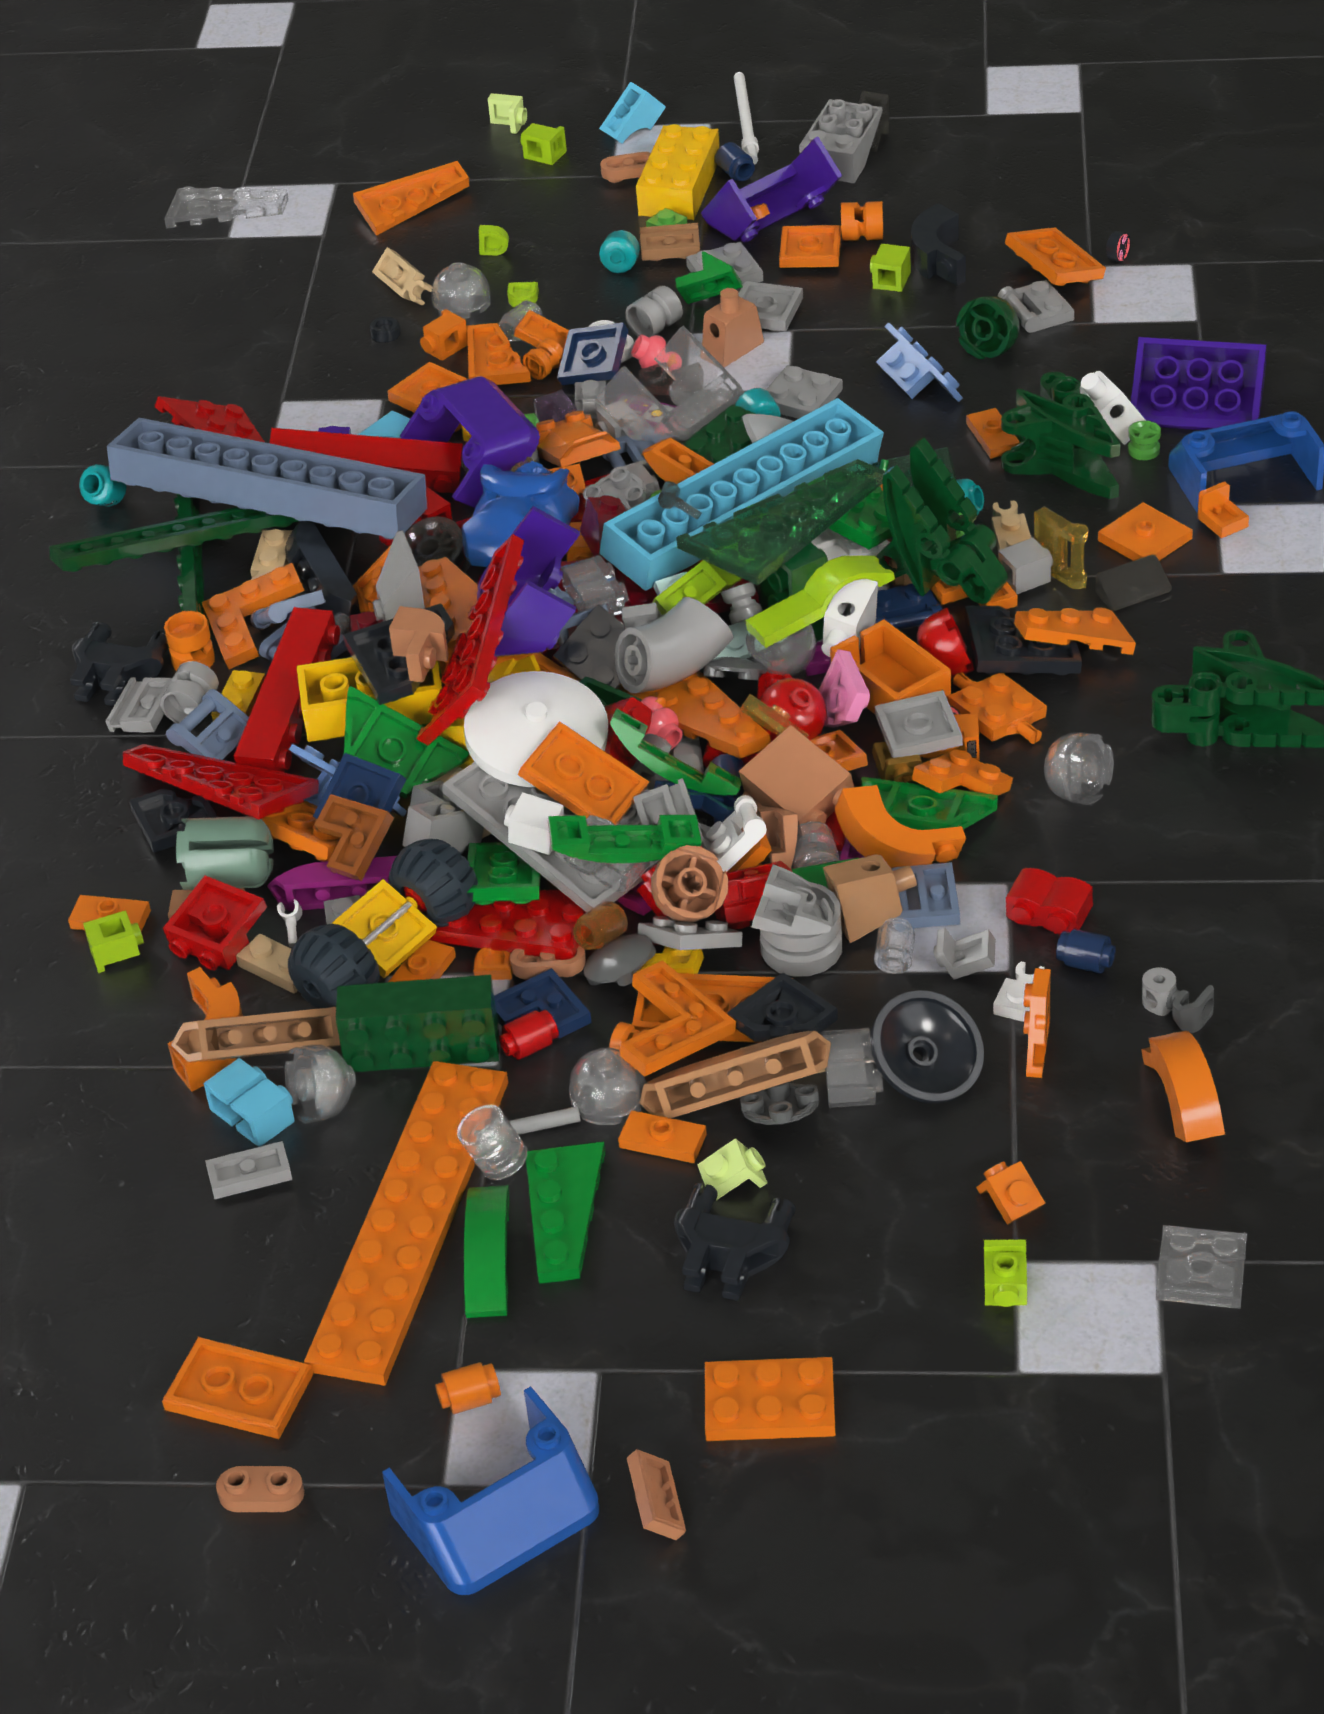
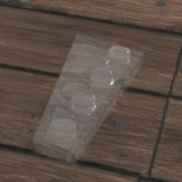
(204, 203)

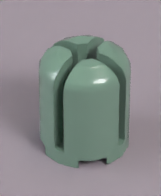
(225, 850)

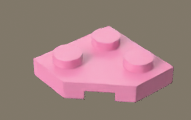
(843, 691)

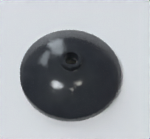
(940, 1034)

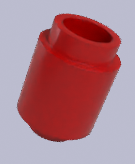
(528, 1034)

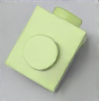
(507, 111)
(731, 1167)

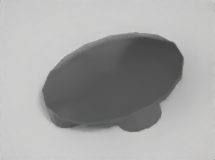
(746, 668)
(619, 960)
(780, 1103)

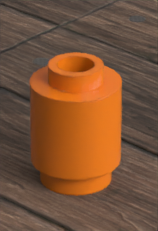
(468, 1387)

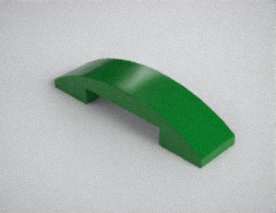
(713, 781)
(622, 842)
(486, 1251)

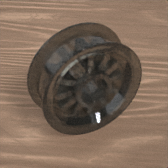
(437, 539)

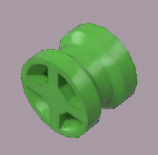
(1144, 440)

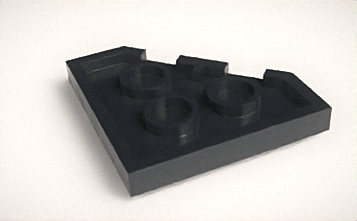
(1002, 649)
(374, 657)

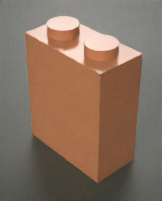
(796, 777)

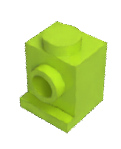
(543, 143)
(112, 939)
(1005, 1272)

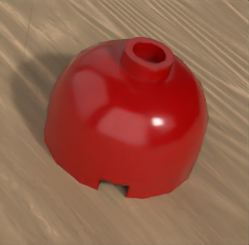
(944, 641)
(801, 702)

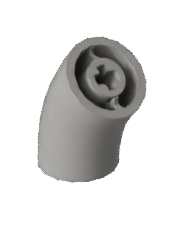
(670, 647)

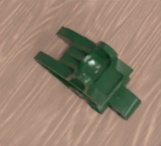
(1061, 436)
(925, 528)
(1246, 693)

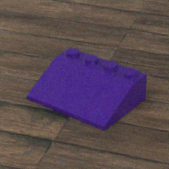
(1198, 382)

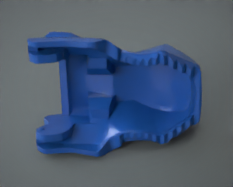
(506, 502)

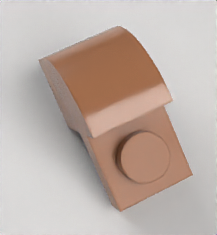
(419, 638)

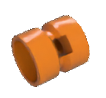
(872, 219)
(189, 639)

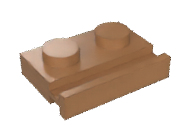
(669, 241)

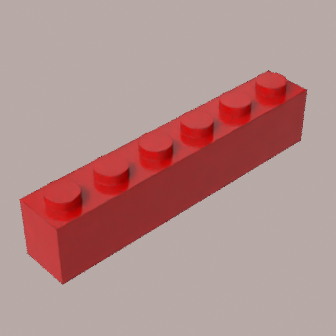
(437, 460)
(277, 713)

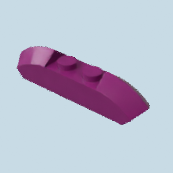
(317, 883)

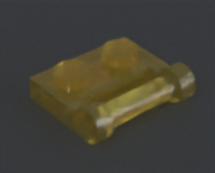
(1054, 533)

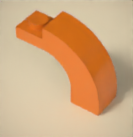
(875, 832)
(216, 1003)
(1187, 1084)

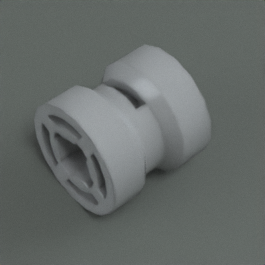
(742, 605)

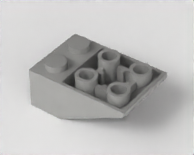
(847, 134)

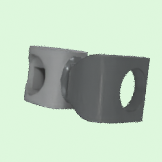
(1162, 996)

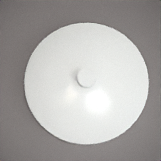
(521, 714)

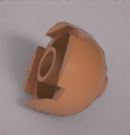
(689, 884)

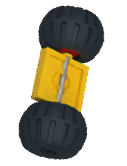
(385, 924)

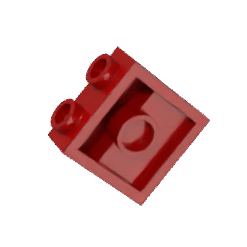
(213, 923)

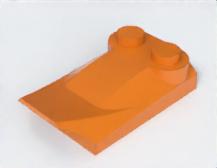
(573, 440)

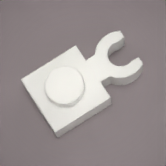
(1010, 998)

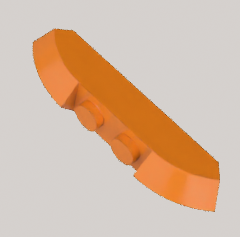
(674, 461)

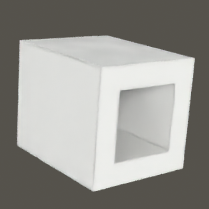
(529, 822)

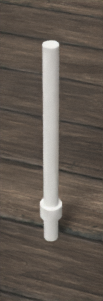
(749, 142)

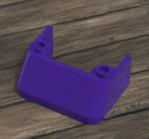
(784, 192)
(496, 427)
(533, 613)

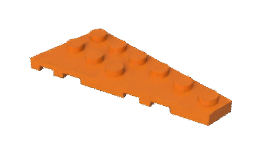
(448, 585)
(711, 714)

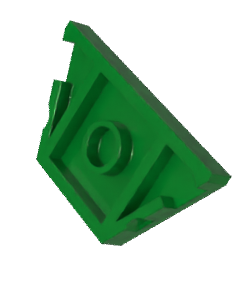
(390, 741)
(927, 809)

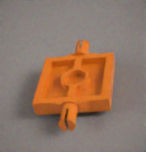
(1001, 706)

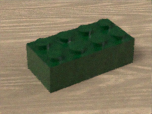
(418, 1023)

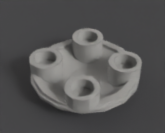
(621, 485)

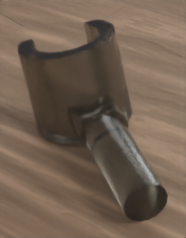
(669, 498)

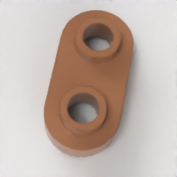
(623, 166)
(528, 966)
(258, 1489)

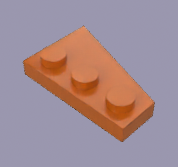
(493, 357)
(1088, 627)

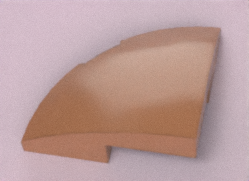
(781, 833)

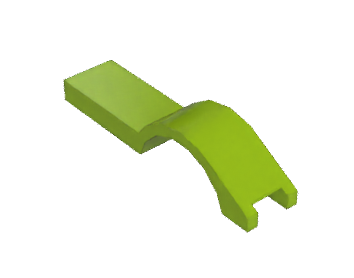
(699, 583)
(812, 602)

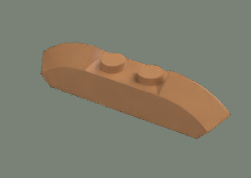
(256, 1034)
(736, 1074)

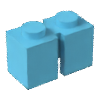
(248, 1094)

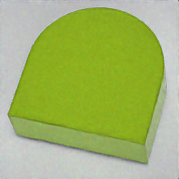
(492, 240)
(522, 291)

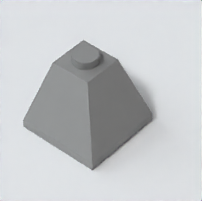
(398, 581)

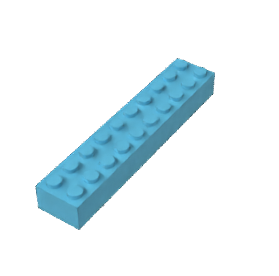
(644, 538)

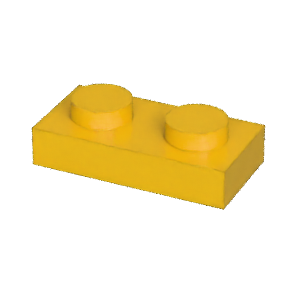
(242, 690)

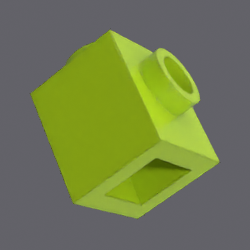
(890, 267)

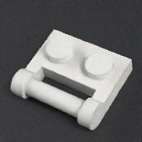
(726, 837)

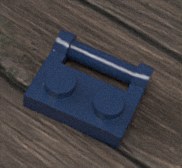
(904, 606)

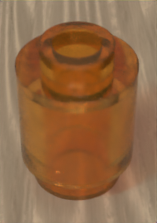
(600, 926)

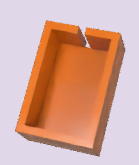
(894, 665)

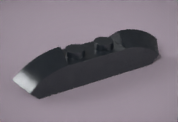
(317, 564)

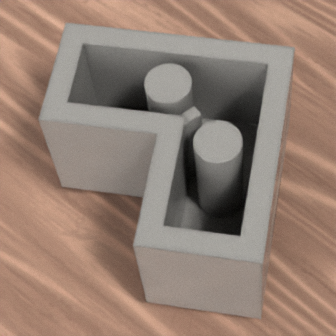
(437, 817)

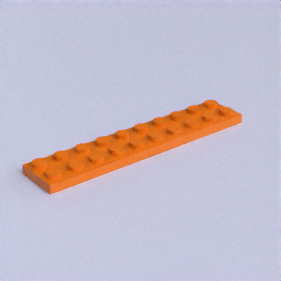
(403, 1229)

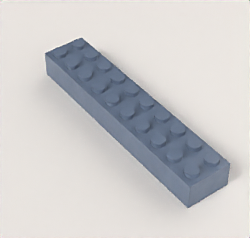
(267, 478)

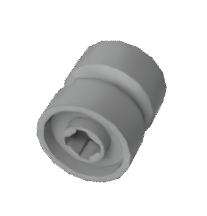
(654, 312)
(187, 689)

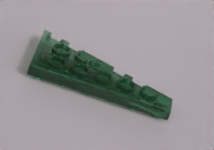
(779, 527)

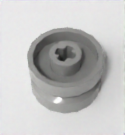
(805, 953)

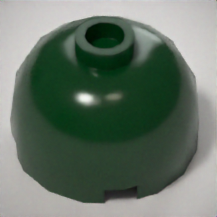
(987, 327)

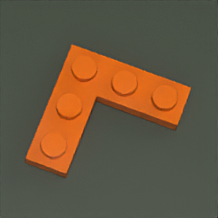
(228, 610)
(693, 1025)

